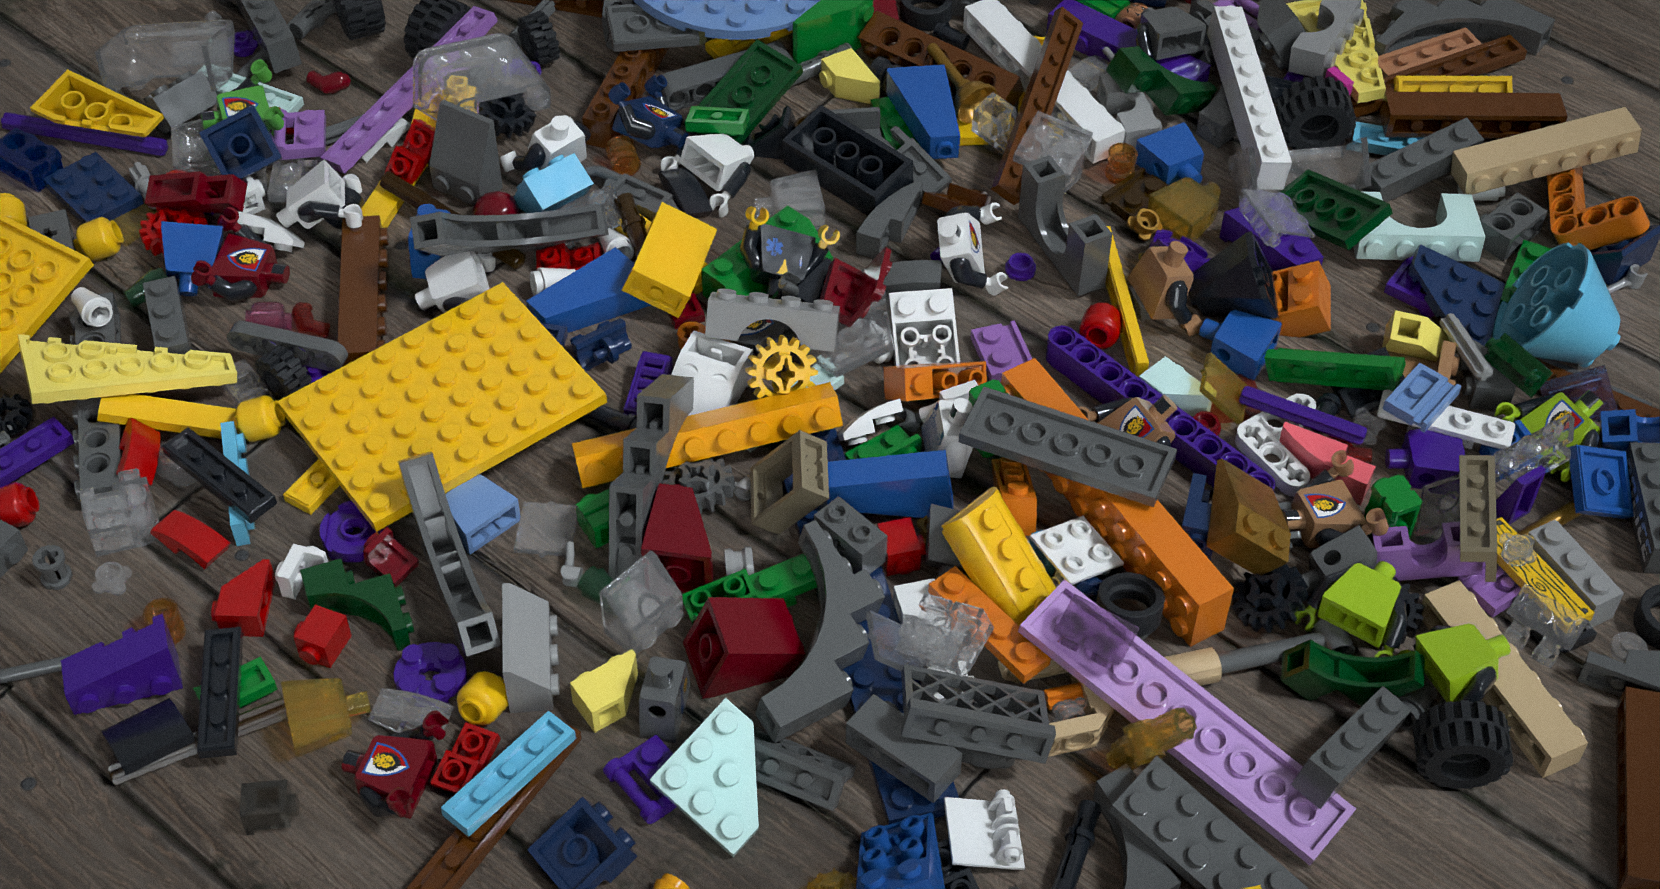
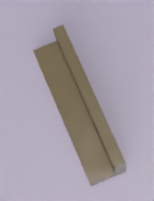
(1478, 512)

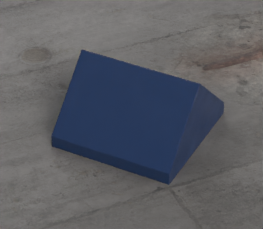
(241, 144)
(1617, 258)

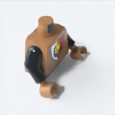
(1164, 283)
(1136, 417)
(1327, 508)

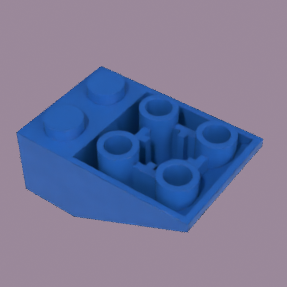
(900, 856)

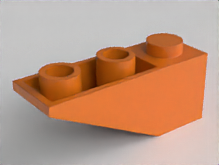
(927, 380)
(1017, 491)

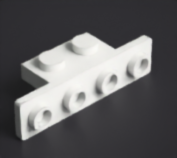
(1465, 425)

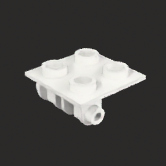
(1076, 551)
(984, 832)

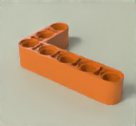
(1593, 225)

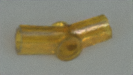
(1151, 738)

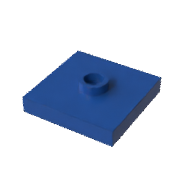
(1600, 482)

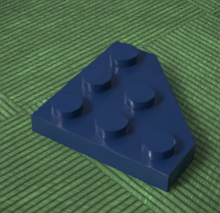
(1458, 290)

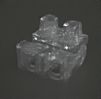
(122, 516)
(944, 635)

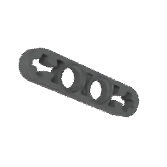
(256, 339)

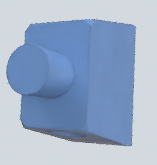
(481, 511)

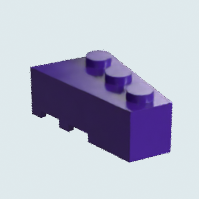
(1290, 252)
(124, 670)

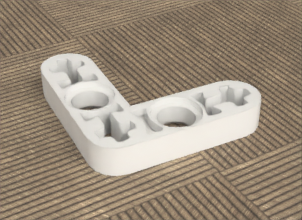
(1268, 442)

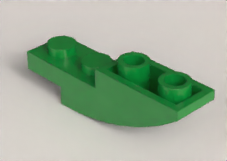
(778, 581)

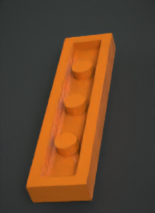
(1005, 641)

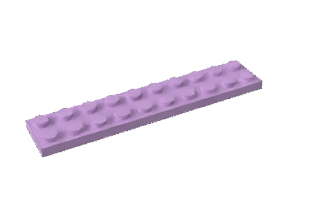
(1224, 746)

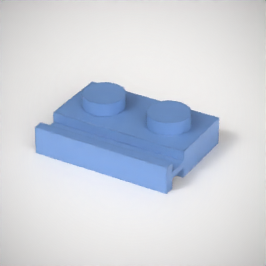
(1421, 397)

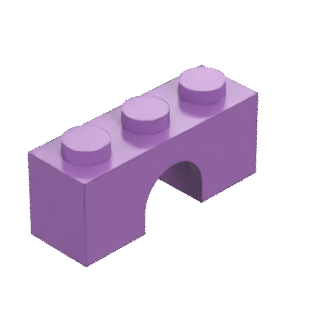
(1424, 561)

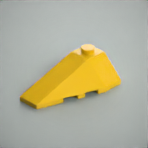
(89, 105)

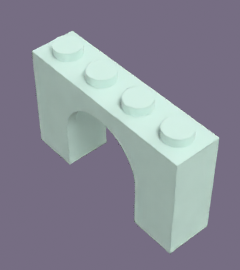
(1455, 236)

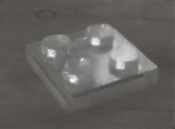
(1056, 138)

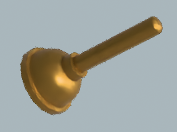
(968, 93)

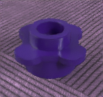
(244, 43)

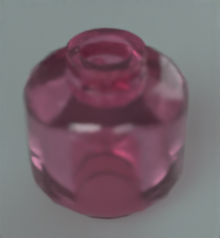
(269, 314)

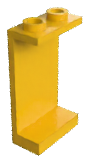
(670, 260)

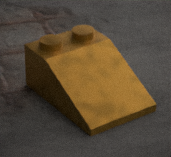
(1247, 521)

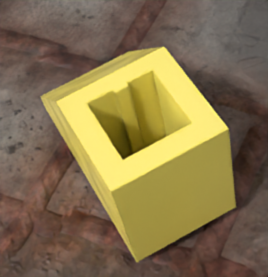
(1413, 336)
(606, 691)

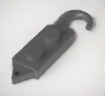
(646, 197)

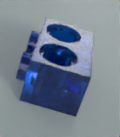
(28, 158)

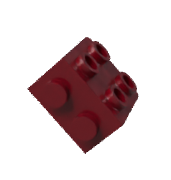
(856, 289)

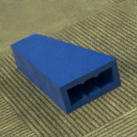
(926, 107)
(588, 294)
(893, 483)

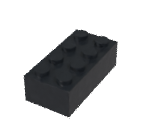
(846, 160)

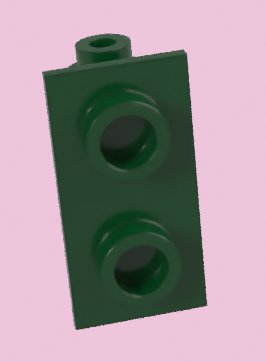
(1517, 364)

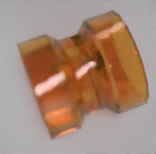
(623, 155)
(1121, 162)
(171, 614)

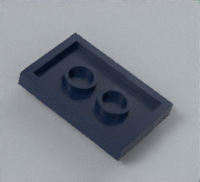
(93, 189)

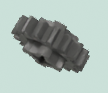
(703, 478)

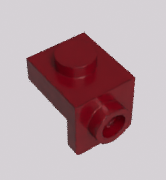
(387, 556)

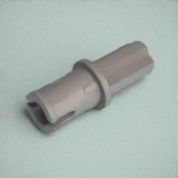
(140, 176)

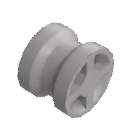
(738, 560)

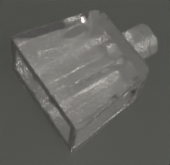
(799, 192)

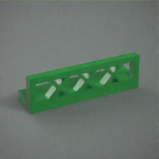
(1334, 368)

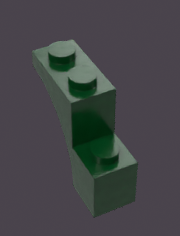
(1170, 92)
(371, 599)
(1318, 671)

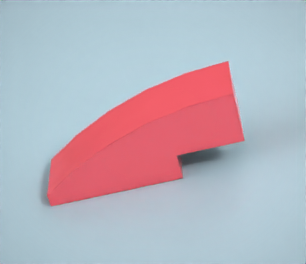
(1316, 453)

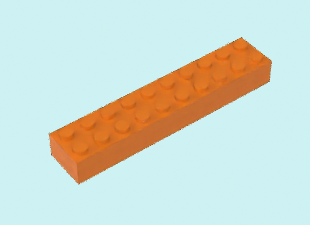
(1139, 534)

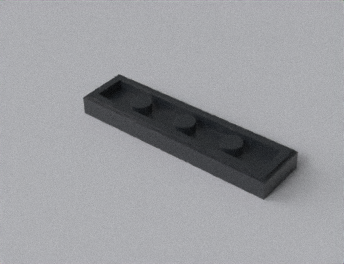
(219, 475)
(220, 693)

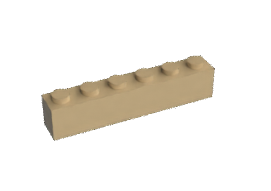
(1545, 151)
(1534, 715)

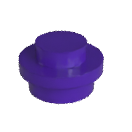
(1020, 267)

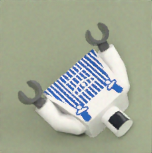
(941, 430)

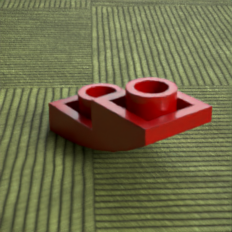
(414, 154)
(560, 256)
(140, 449)
(191, 536)
(468, 758)

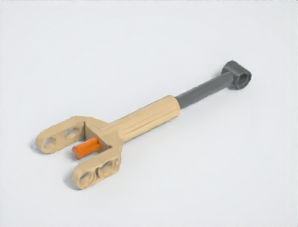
(1201, 666)

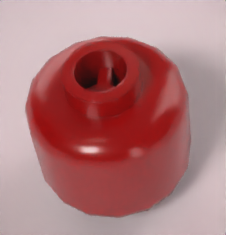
(1101, 325)
(18, 504)

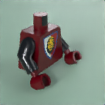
(243, 264)
(396, 768)

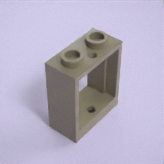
(808, 462)

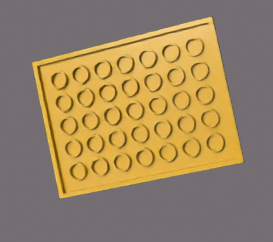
(456, 386)

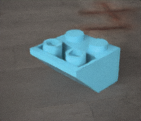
(553, 186)

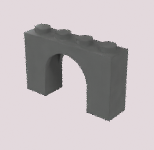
(1075, 250)

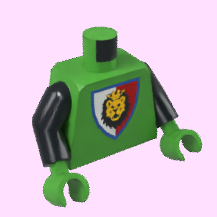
(244, 96)

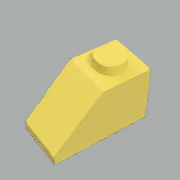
(849, 77)

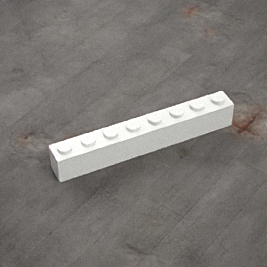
(1018, 51)
(1249, 95)

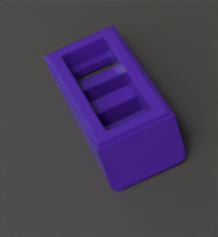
(649, 366)
(1520, 496)

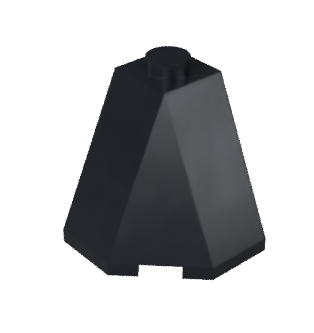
(1236, 280)

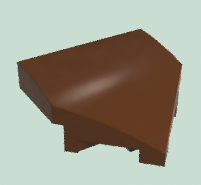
(956, 196)

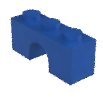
(1624, 426)

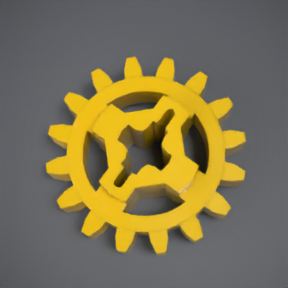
(781, 356)

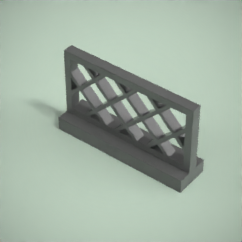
(982, 729)

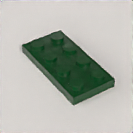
(754, 84)
(1335, 209)

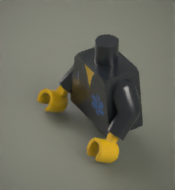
(775, 250)

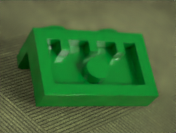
(891, 442)

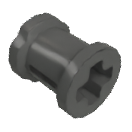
(57, 558)

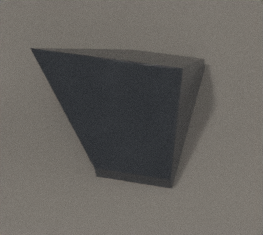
(769, 141)

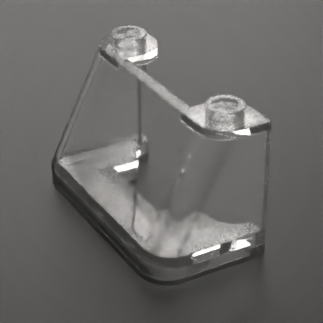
(476, 73)

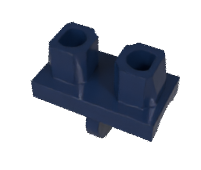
(601, 345)

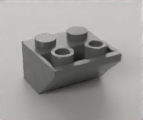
(182, 101)

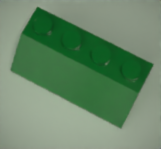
(730, 269)

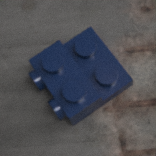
(1198, 514)
(584, 847)

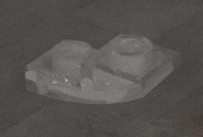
(1089, 70)
(406, 709)

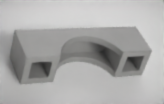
(1318, 50)
(812, 322)

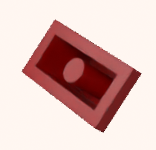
(246, 600)

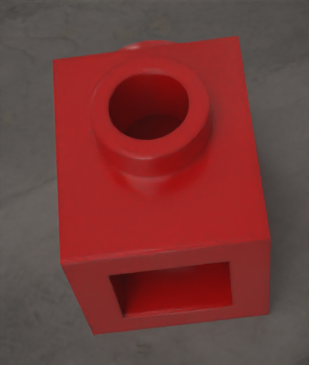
(903, 546)
(322, 636)

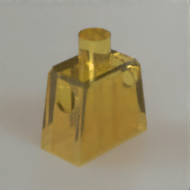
(1186, 207)
(320, 712)

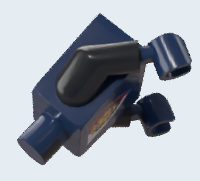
(648, 118)

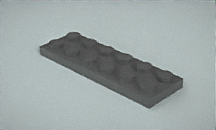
(1068, 446)
(1195, 834)

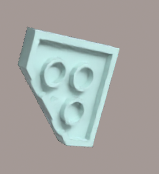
(716, 778)

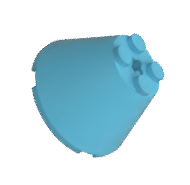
(1561, 308)

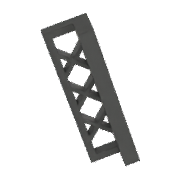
(800, 770)

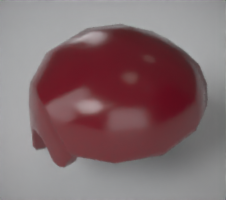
(496, 204)

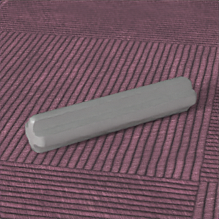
(1466, 347)

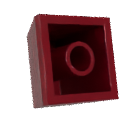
(679, 537)
(742, 644)

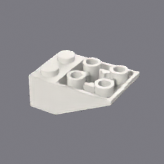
(923, 327)
(716, 369)

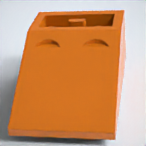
(1303, 300)

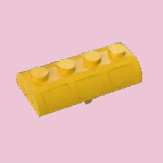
(998, 555)

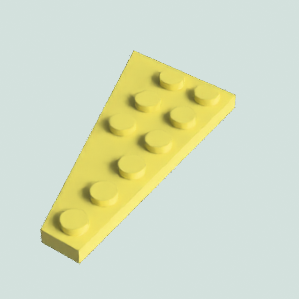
(1359, 56)
(111, 369)

